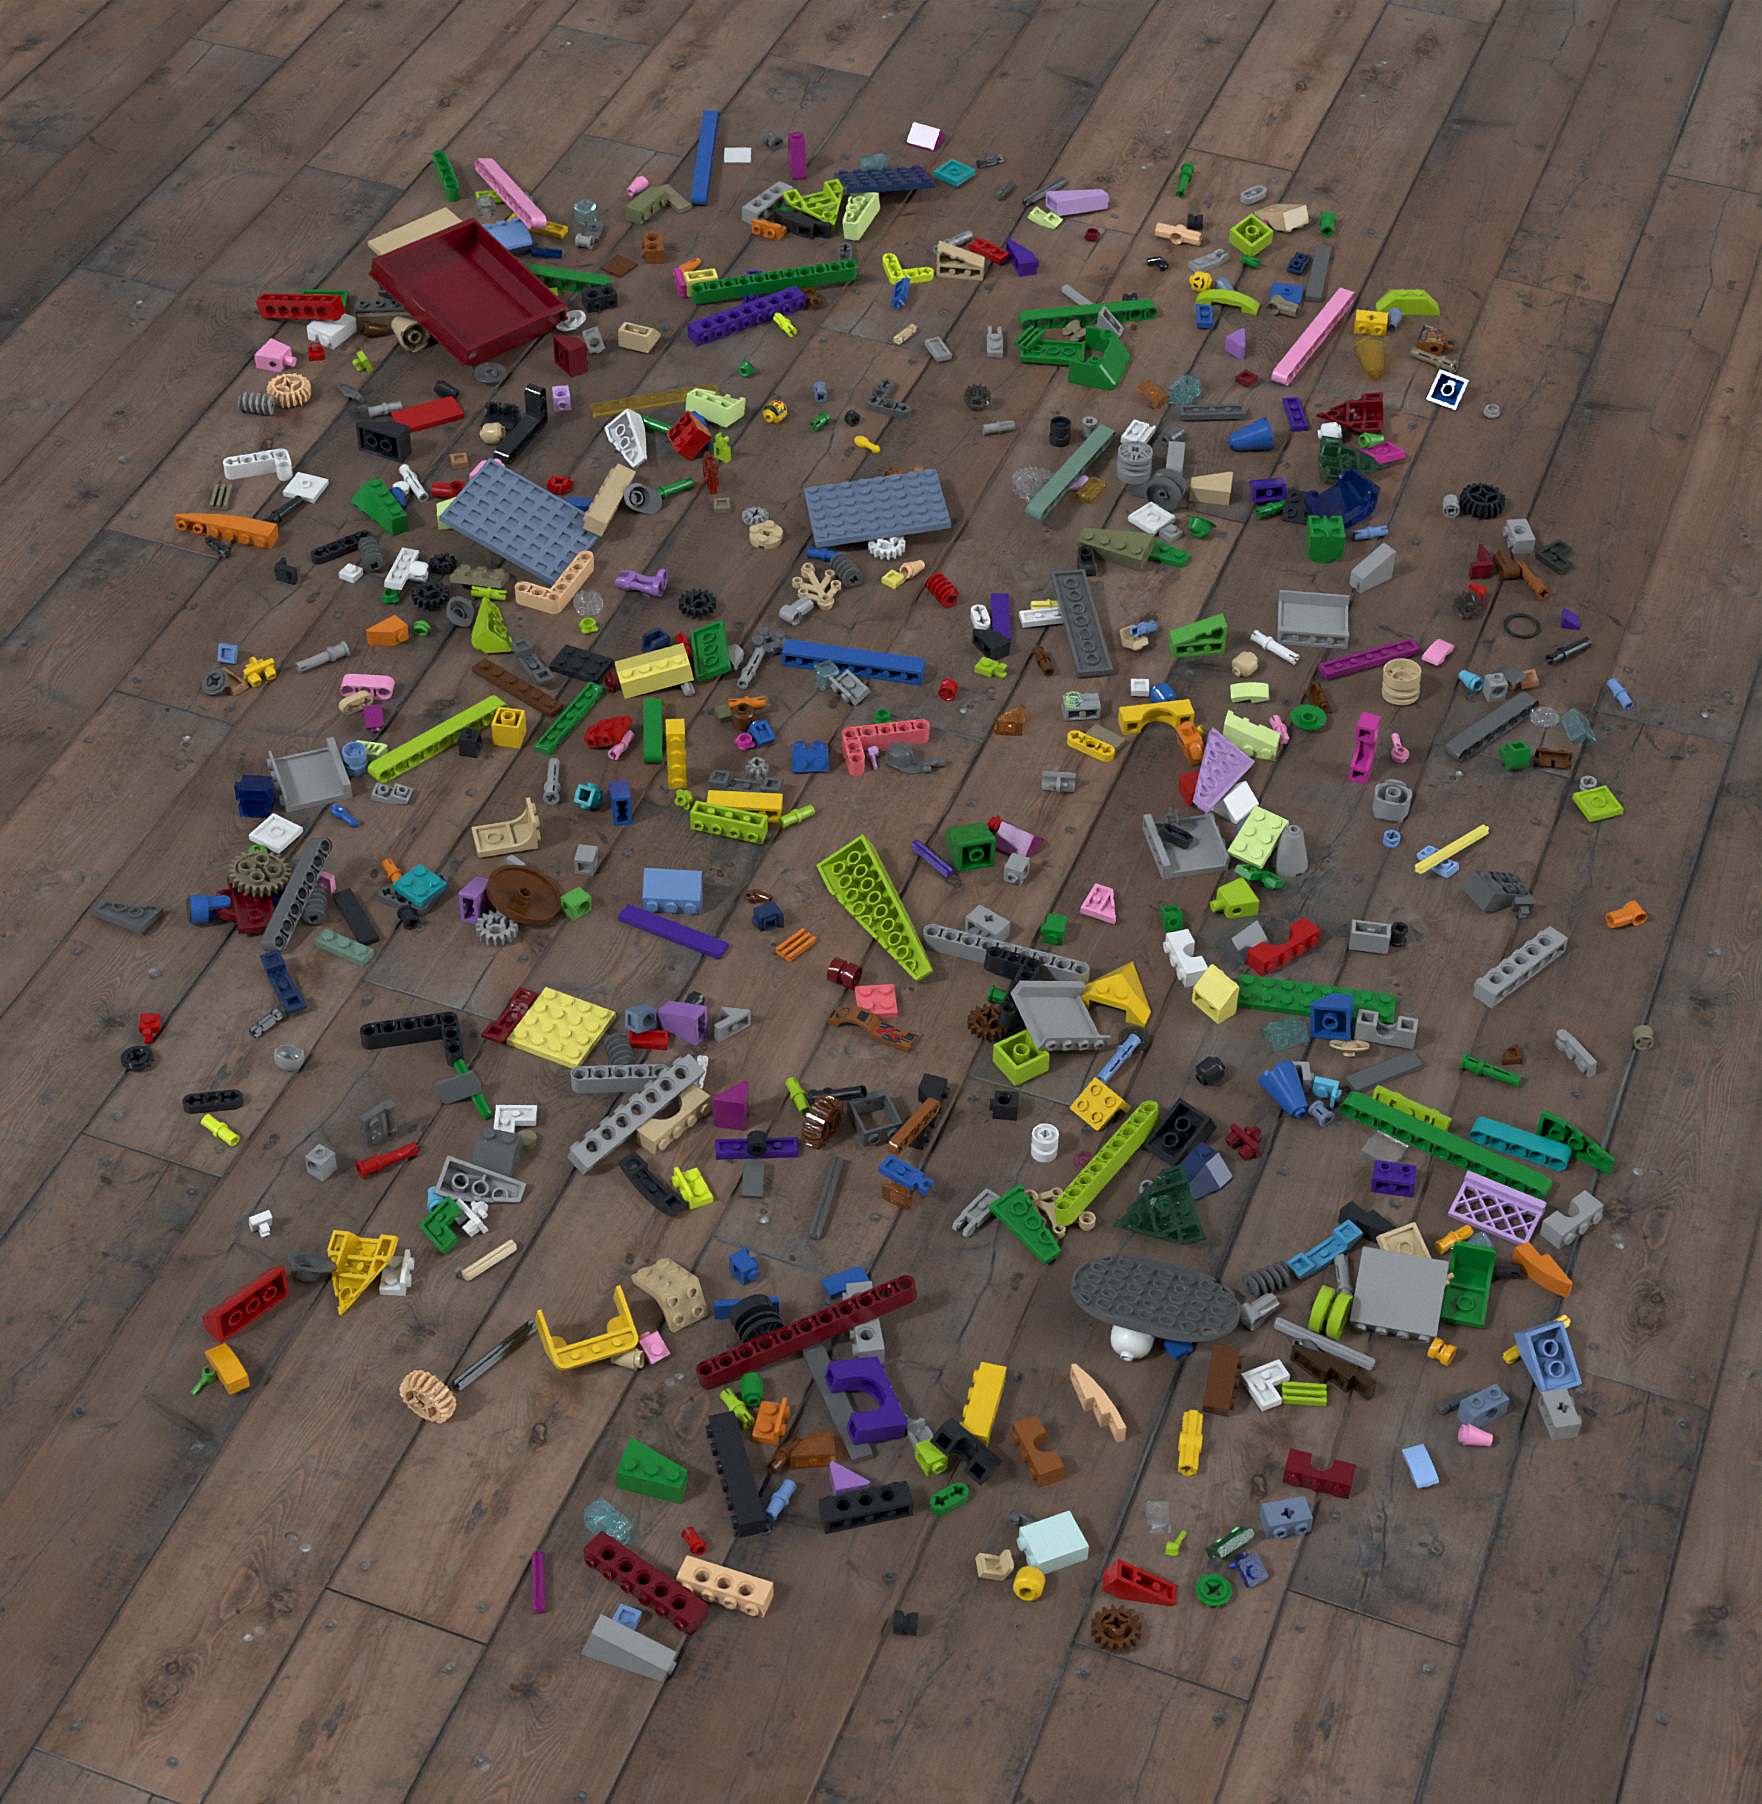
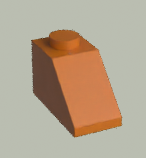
(388, 632)

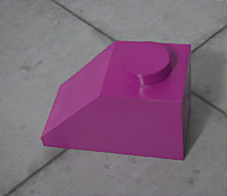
(373, 717)

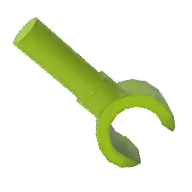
(1172, 1548)

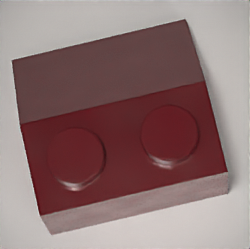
(570, 354)

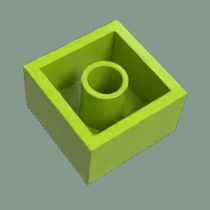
(1250, 235)
(1020, 1058)

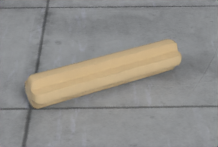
(489, 1260)

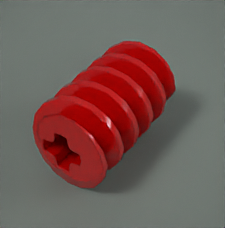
(942, 590)

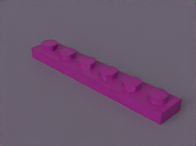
(1368, 658)

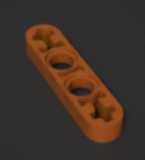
(913, 1126)

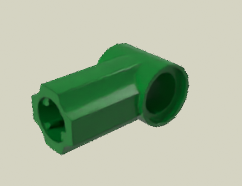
(1327, 223)

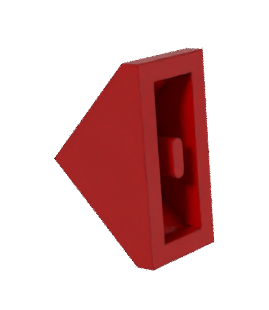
(1187, 786)

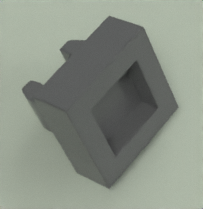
(1523, 906)

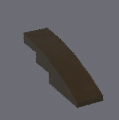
(1327, 1368)

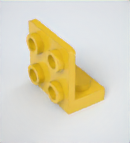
(1098, 1104)

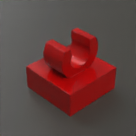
(316, 353)

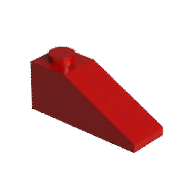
(1137, 1585)

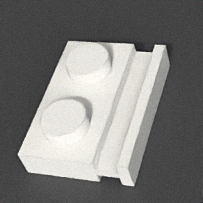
(1138, 432)

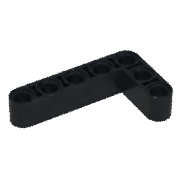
(527, 428)
(1015, 967)
(416, 1030)

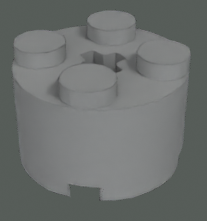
(1391, 800)

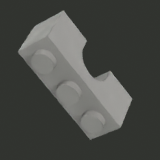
(1372, 1030)
(1583, 1211)

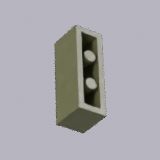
(645, 204)

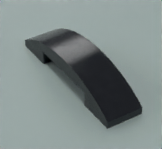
(650, 1187)

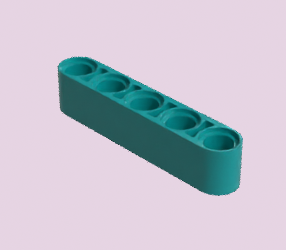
(1520, 1143)

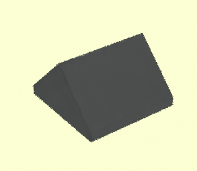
(1241, 939)

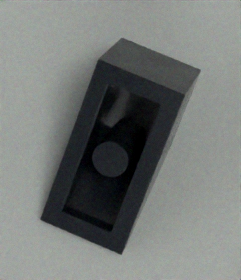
(991, 643)

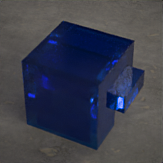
(255, 796)

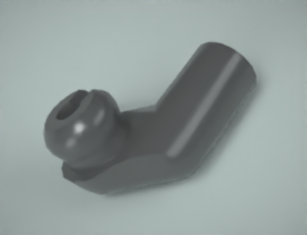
(932, 762)
(1018, 1518)

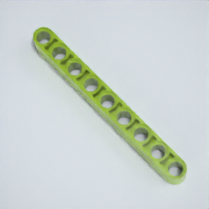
(434, 740)
(1106, 1163)

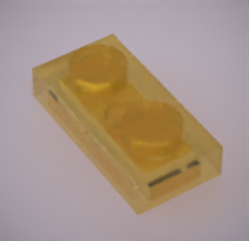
(1091, 489)

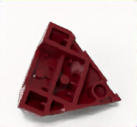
(1359, 415)

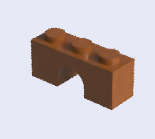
(1042, 1466)

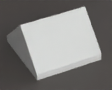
(1236, 803)

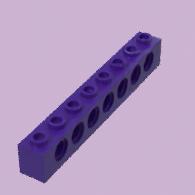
(745, 316)

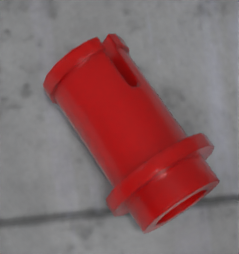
(696, 1544)

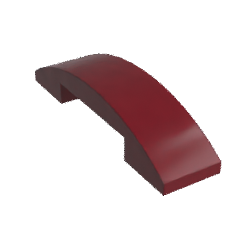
(504, 1026)

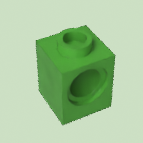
(576, 903)

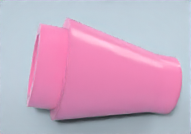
(637, 186)
(1474, 1436)

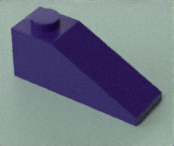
(1021, 258)

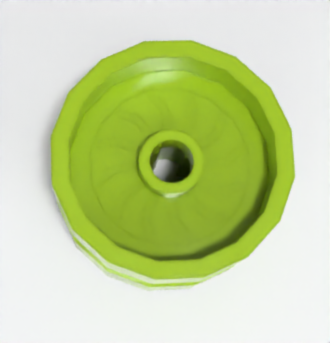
(1329, 1312)

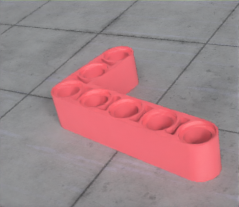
(881, 735)

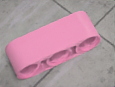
(377, 685)

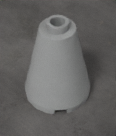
(1290, 853)

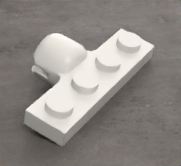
(406, 568)

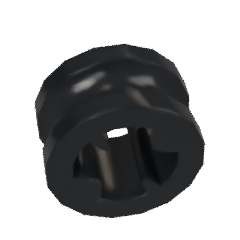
(852, 418)

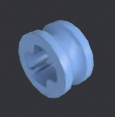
(1391, 838)

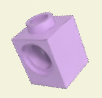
(561, 398)

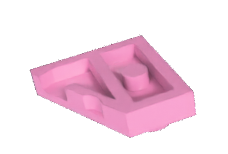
(1100, 904)

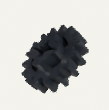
(430, 594)
(697, 603)

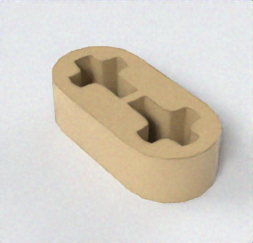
(355, 702)

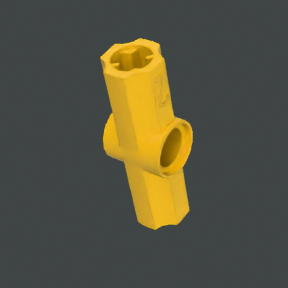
(1190, 1443)

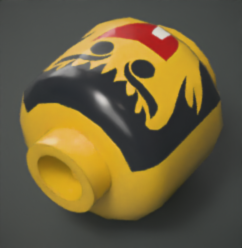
(775, 412)

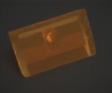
(1153, 393)

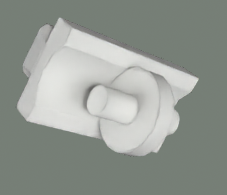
(474, 1225)

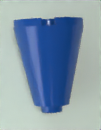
(1252, 437)
(1285, 1088)

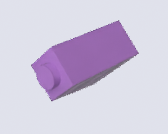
(474, 900)
(684, 1021)

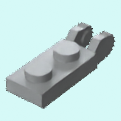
(1209, 261)
(995, 343)
(1576, 1052)
(975, 1212)

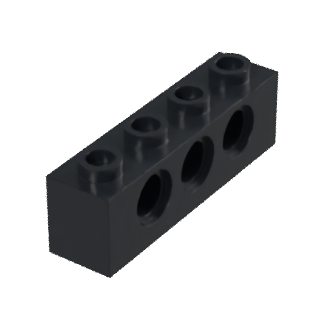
(856, 1515)

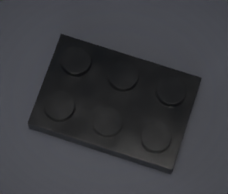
(581, 664)

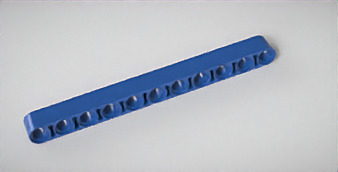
(704, 158)

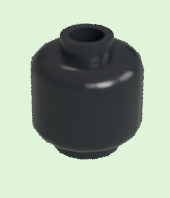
(1210, 1071)

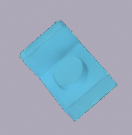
(1326, 1089)

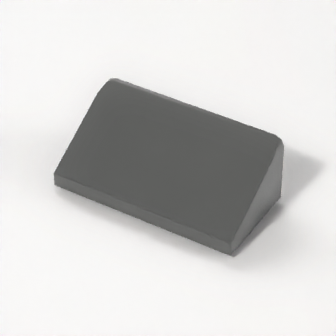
(458, 1087)

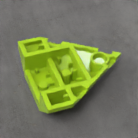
(820, 205)

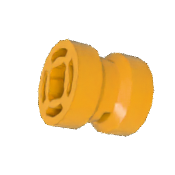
(1442, 1351)

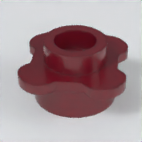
(1092, 235)
(612, 681)

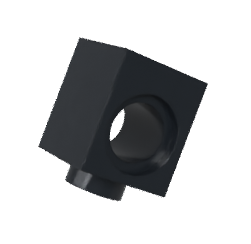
(470, 742)
(1004, 1105)

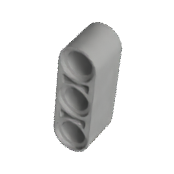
(1175, 456)

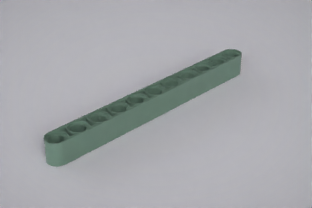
(1070, 472)

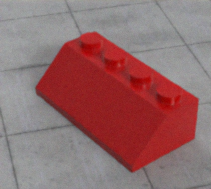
(246, 1304)

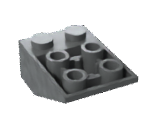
(1493, 889)

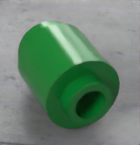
(752, 1389)

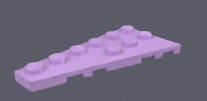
(1220, 769)

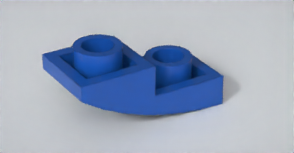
(581, 503)

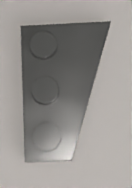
(126, 916)

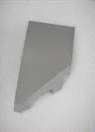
(736, 656)
(917, 1431)

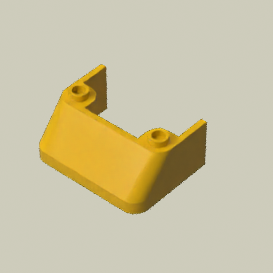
(619, 1339)

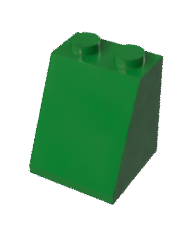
(971, 846)

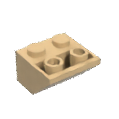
(637, 337)

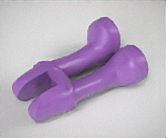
(652, 585)

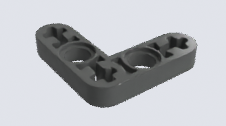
(898, 409)
(391, 898)

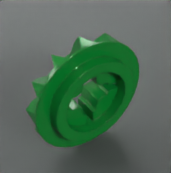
(1213, 1582)

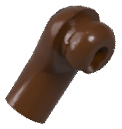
(756, 895)

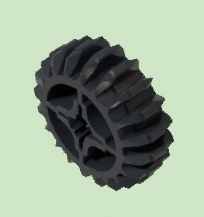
(1482, 500)

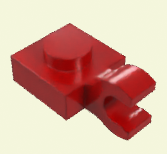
(149, 1024)

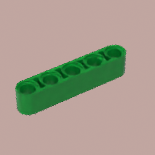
(446, 176)
(653, 730)

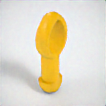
(863, 442)

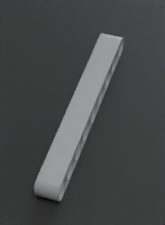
(974, 948)

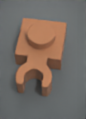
(1530, 681)

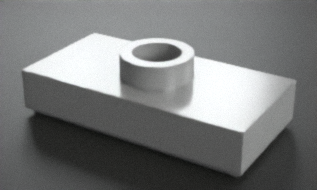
(938, 349)

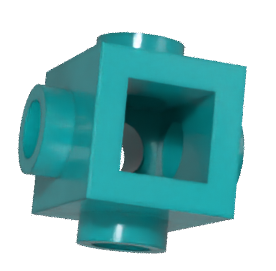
(588, 796)

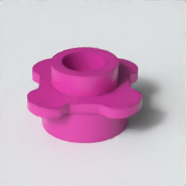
(744, 742)

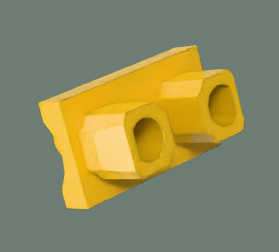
(257, 669)

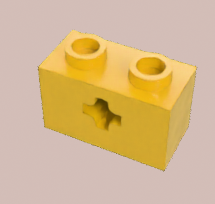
(1370, 323)

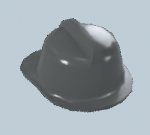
(642, 498)
(459, 611)
(903, 758)
(308, 1267)

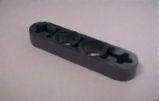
(323, 554)

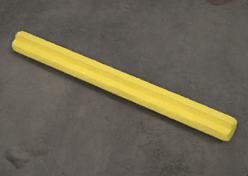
(1451, 849)

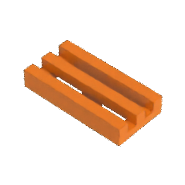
(793, 944)

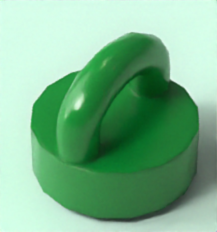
(748, 367)

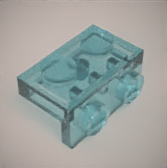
(1285, 1033)

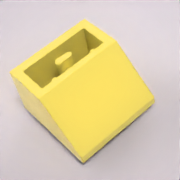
(698, 276)
(1216, 994)

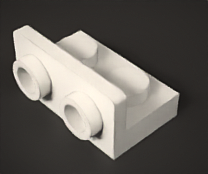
(396, 1275)

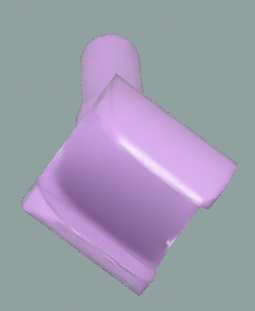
(871, 754)

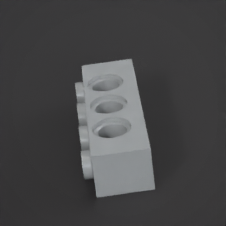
(764, 205)
(867, 1336)

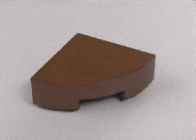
(1512, 1056)

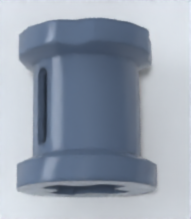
(819, 389)
(1319, 1105)

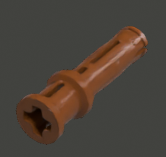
(1535, 584)

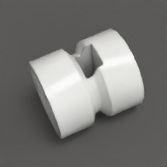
(1044, 1142)

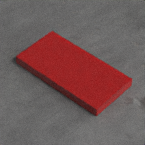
(429, 414)

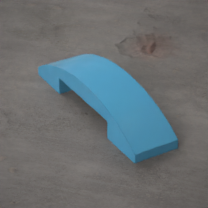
(1323, 1255)

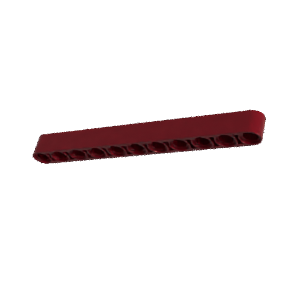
(806, 1332)

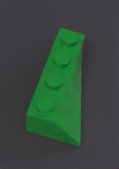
(381, 506)

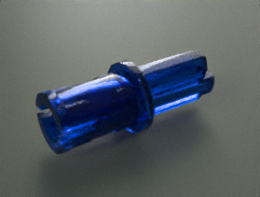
(546, 252)

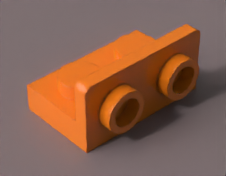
(768, 229)
(770, 1422)

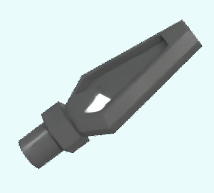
(350, 392)

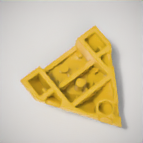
(1120, 990)
(357, 1263)

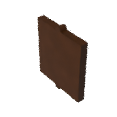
(619, 266)

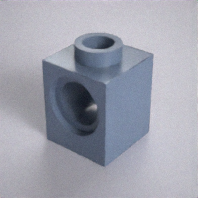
(640, 1018)

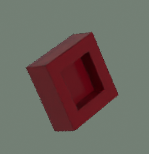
(1246, 378)

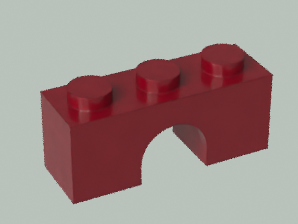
(1301, 1473)

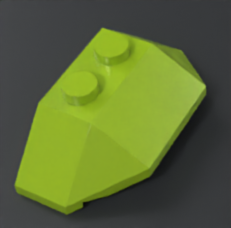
(1409, 302)

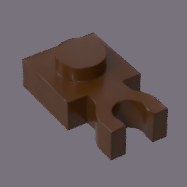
(812, 297)

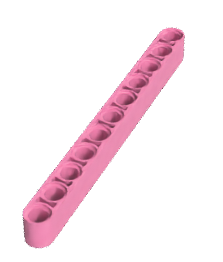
(510, 193)
(1313, 336)

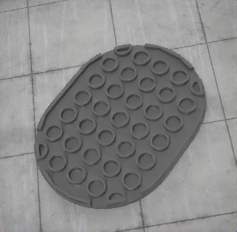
(1155, 1298)

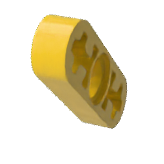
(1080, 740)

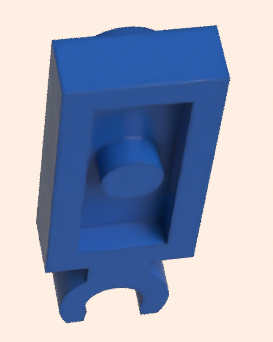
(900, 292)
(905, 1175)

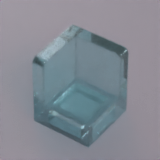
(585, 211)
(823, 671)

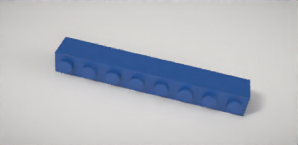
(858, 661)

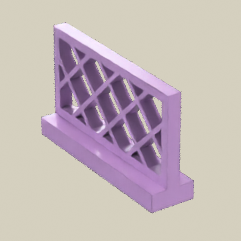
(1503, 1197)

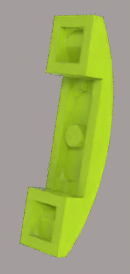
(1229, 297)

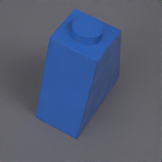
(620, 803)

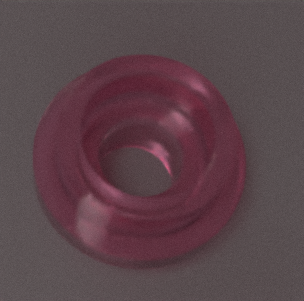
(1082, 1159)

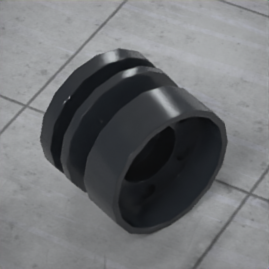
(754, 1317)

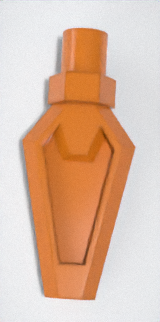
(689, 266)

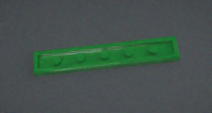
(569, 718)

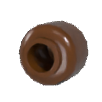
(742, 716)

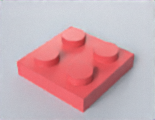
(878, 1000)

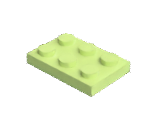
(1258, 837)

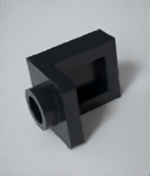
(285, 572)

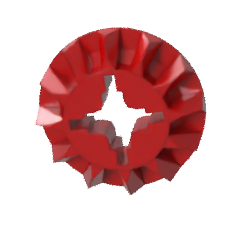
(554, 484)

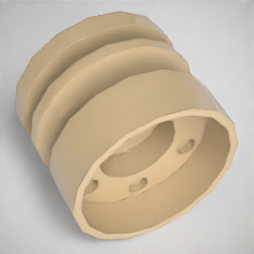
(1401, 681)

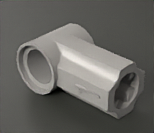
(794, 612)
(1254, 1314)

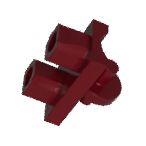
(1247, 1139)

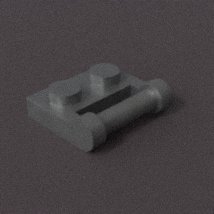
(372, 1123)

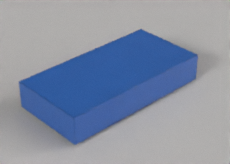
(836, 1284)

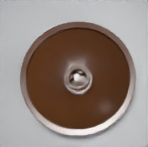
(523, 894)

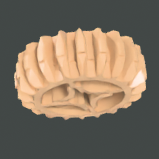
(289, 390)
(427, 1396)

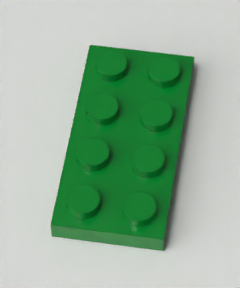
(1053, 352)
(710, 651)

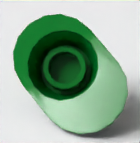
(1199, 526)

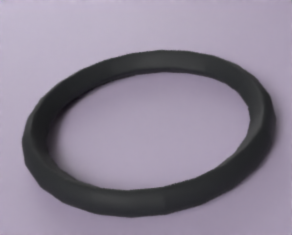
(1522, 615)

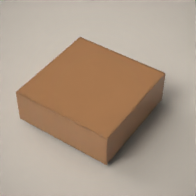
(459, 460)

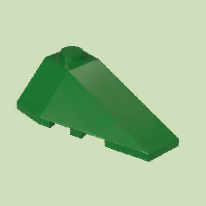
(1582, 1147)

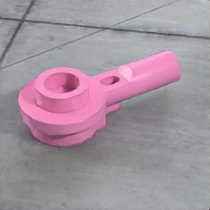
(1398, 753)

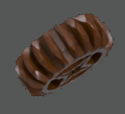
(821, 1121)

